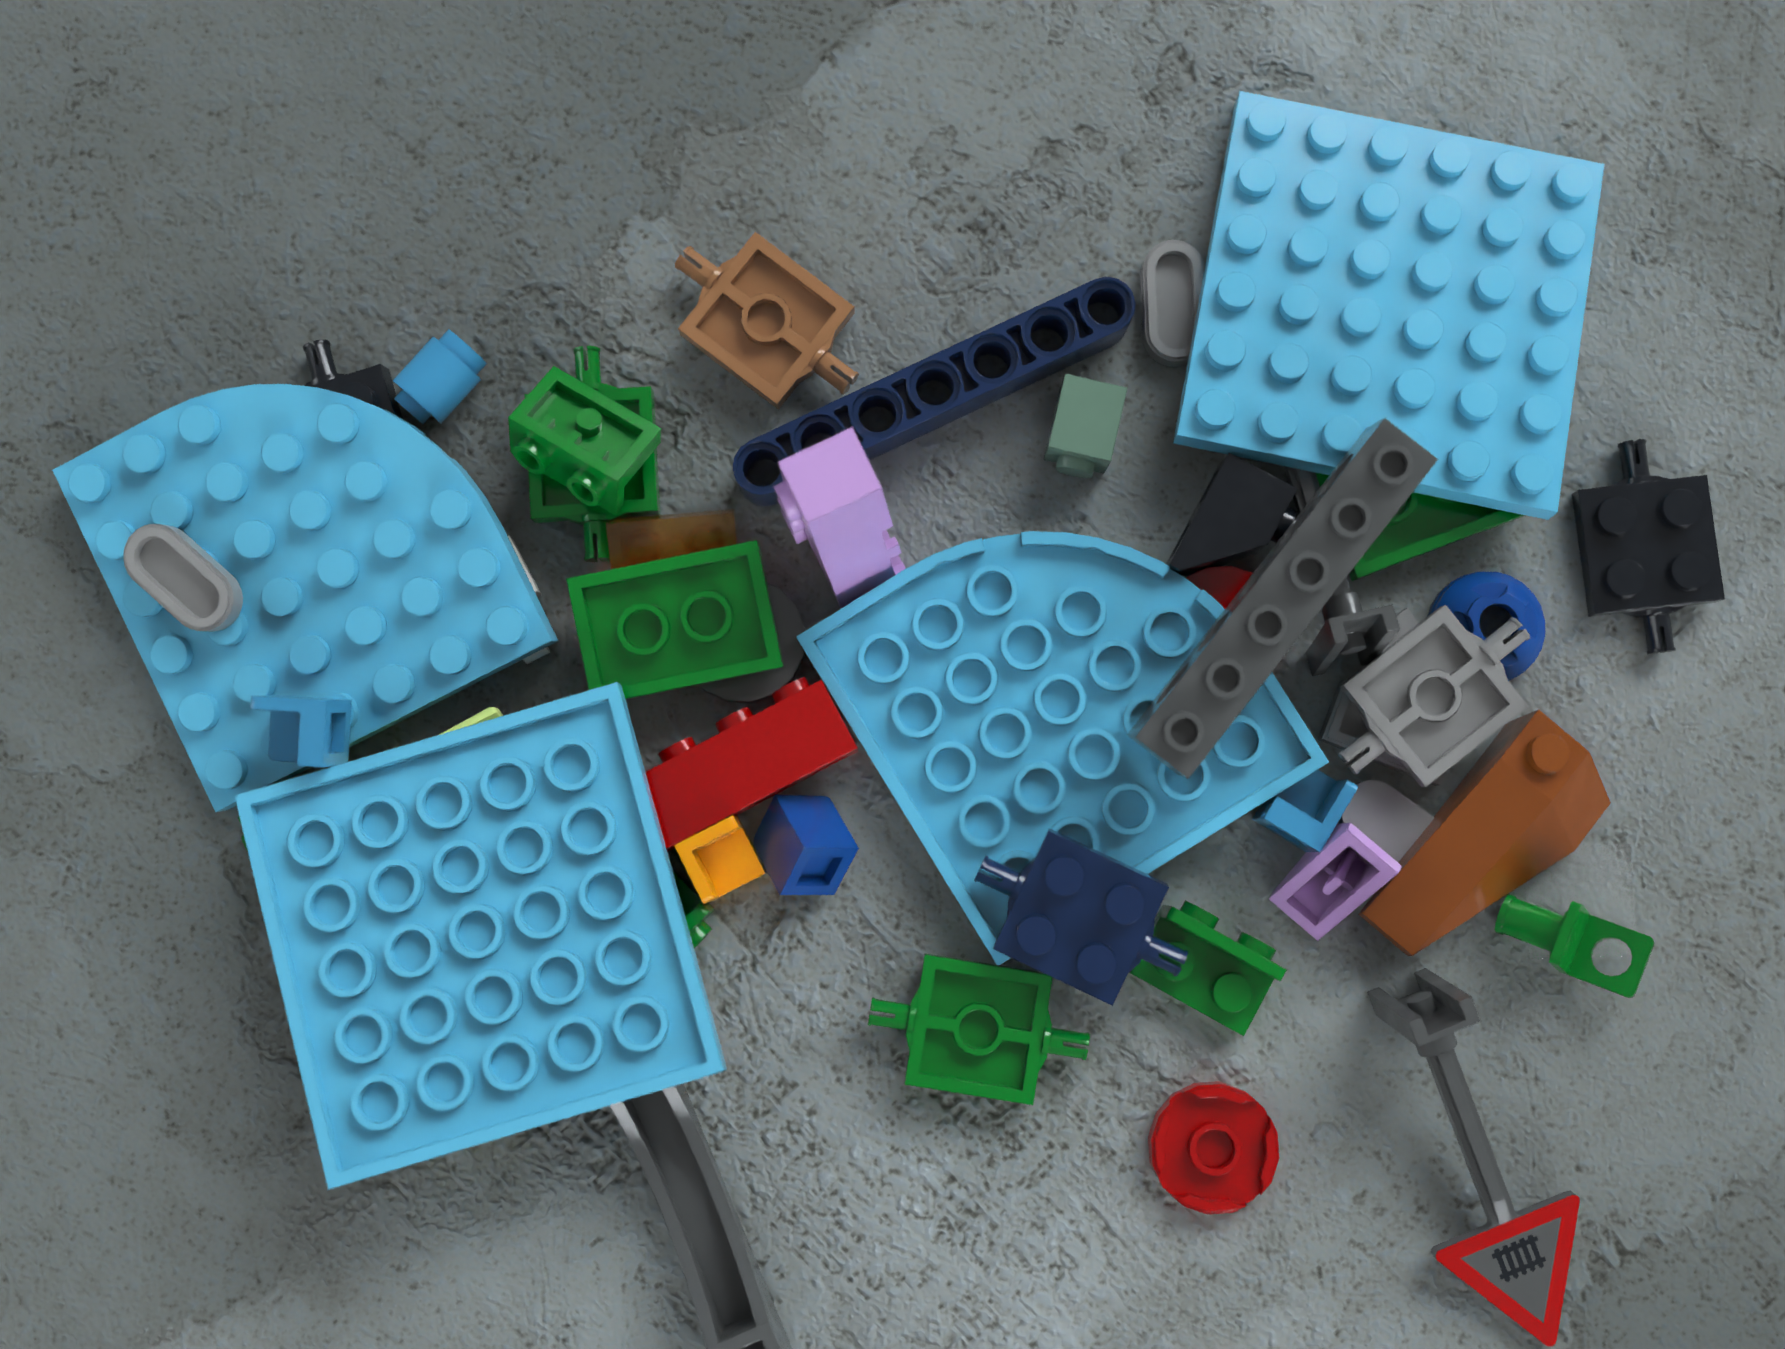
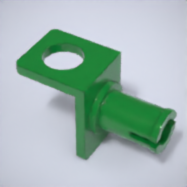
(1573, 939)

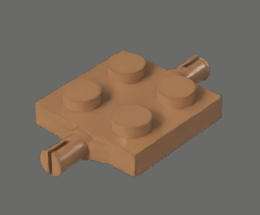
(766, 320)

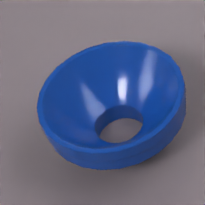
(1478, 590)

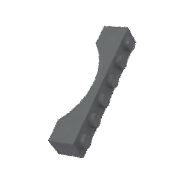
(701, 1221)

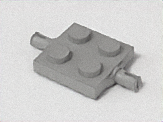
(1434, 696)

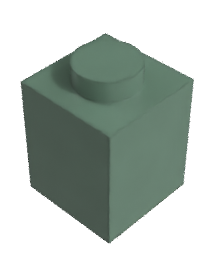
(1084, 426)

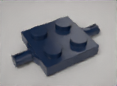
(1081, 916)

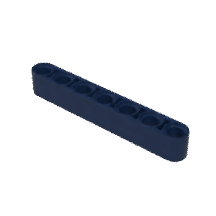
(956, 369)

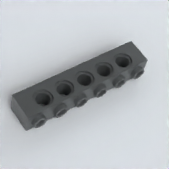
(1282, 597)

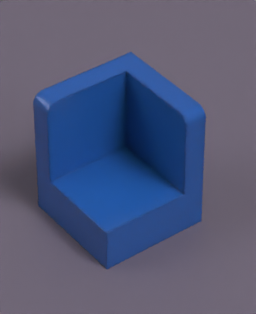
(804, 845)

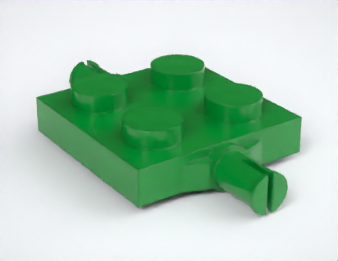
(555, 503)
(978, 1029)

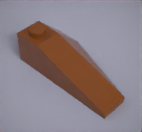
(1501, 826)

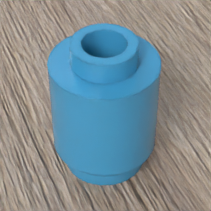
(438, 378)

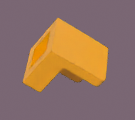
(720, 859)

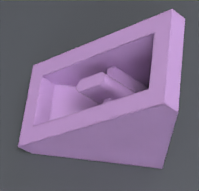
(1335, 881)

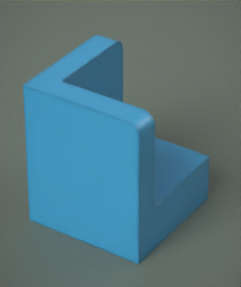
(307, 729)
(1307, 810)

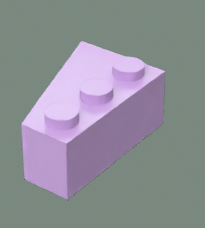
(842, 512)

